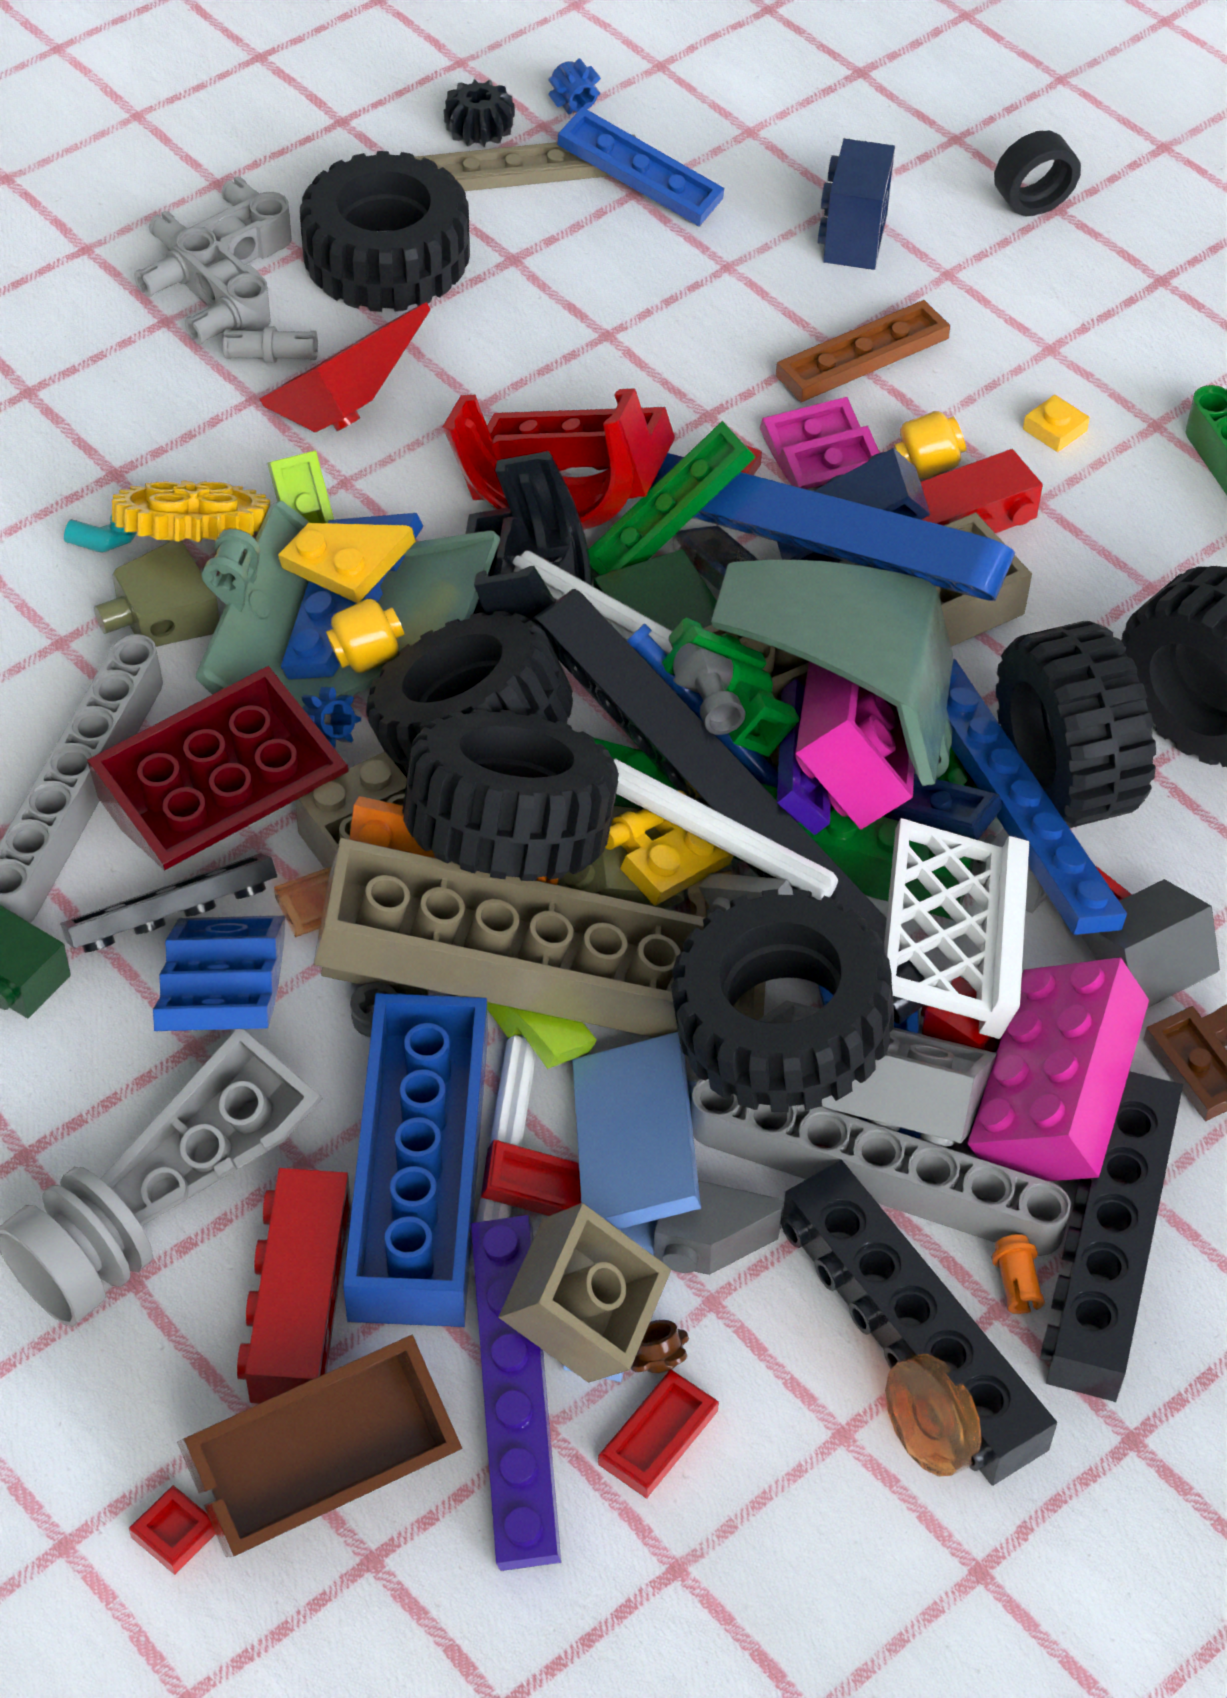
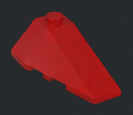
(347, 379)

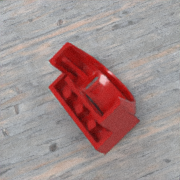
(623, 440)

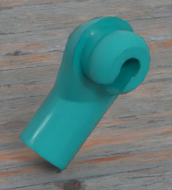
(96, 538)

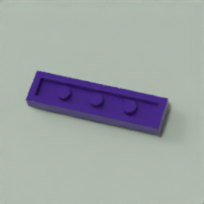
(797, 793)

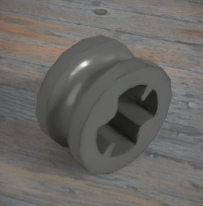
(360, 1000)

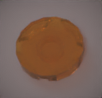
(932, 1415)

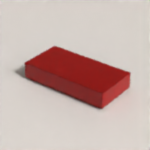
(530, 1179)
(658, 1433)

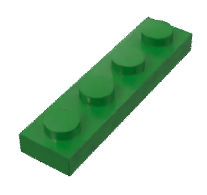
(672, 501)

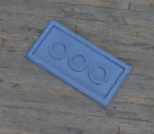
(636, 1132)

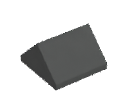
(1164, 940)

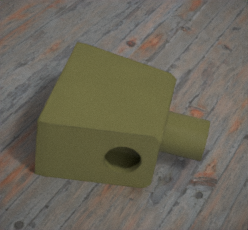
(161, 597)

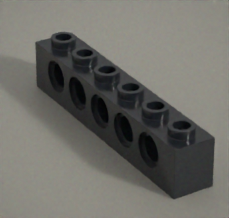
(911, 1289)
(1098, 1360)

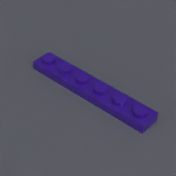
(514, 1406)

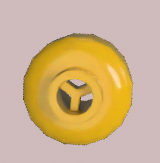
(931, 443)
(365, 636)

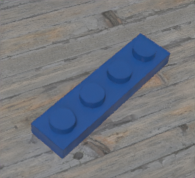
(640, 166)

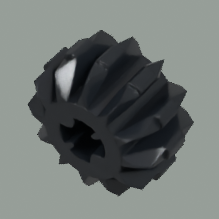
(479, 112)

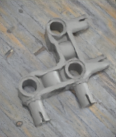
(214, 256)

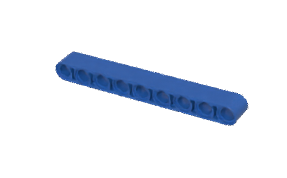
(857, 533)

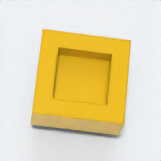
(1056, 423)

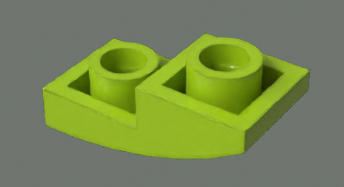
(550, 1036)

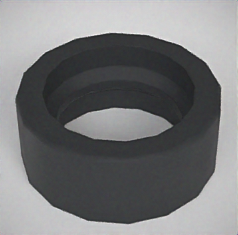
(1024, 157)

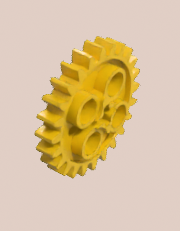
(188, 510)

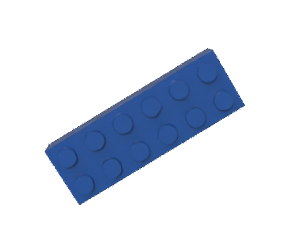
(417, 1162)

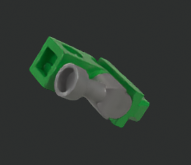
(732, 687)

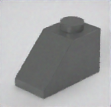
(721, 1232)

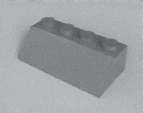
(916, 1086)

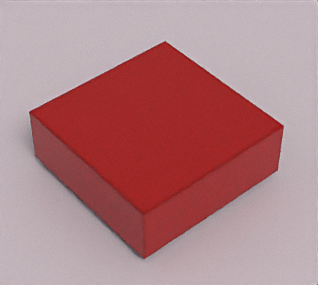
(173, 1529)

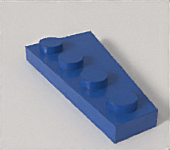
(309, 648)

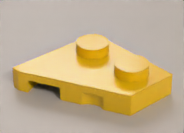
(346, 556)

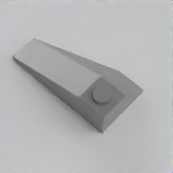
(216, 1124)

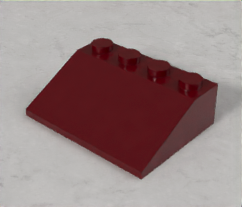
(213, 768)

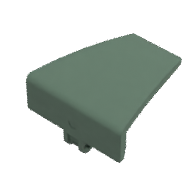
(265, 599)
(861, 625)

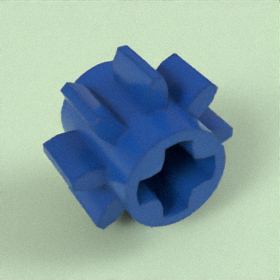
(574, 86)
(341, 713)

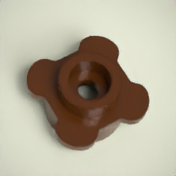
(661, 1348)

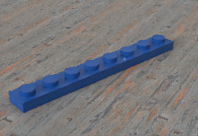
(1029, 814)

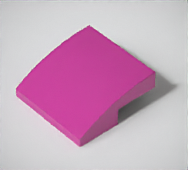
(818, 442)

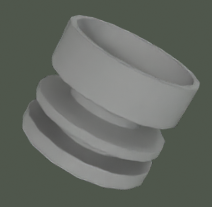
(74, 1246)

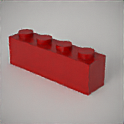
(995, 488)
(297, 1284)

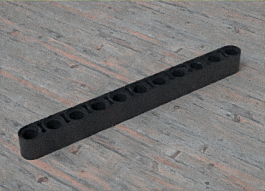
(685, 749)

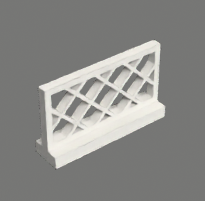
(998, 938)

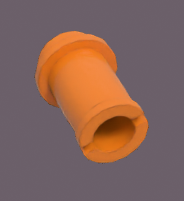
(1018, 1272)

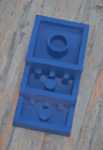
(220, 973)

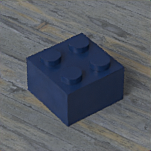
(856, 203)

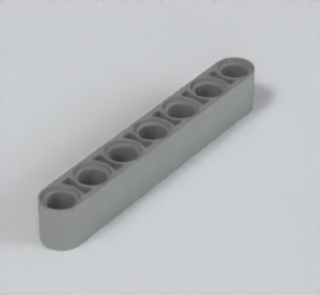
(64, 791)
(900, 1181)

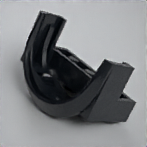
(537, 520)

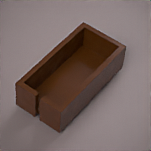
(319, 1446)

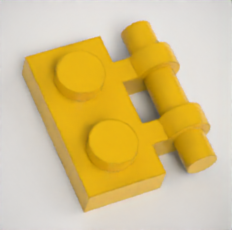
(667, 863)

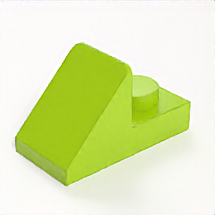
(302, 486)

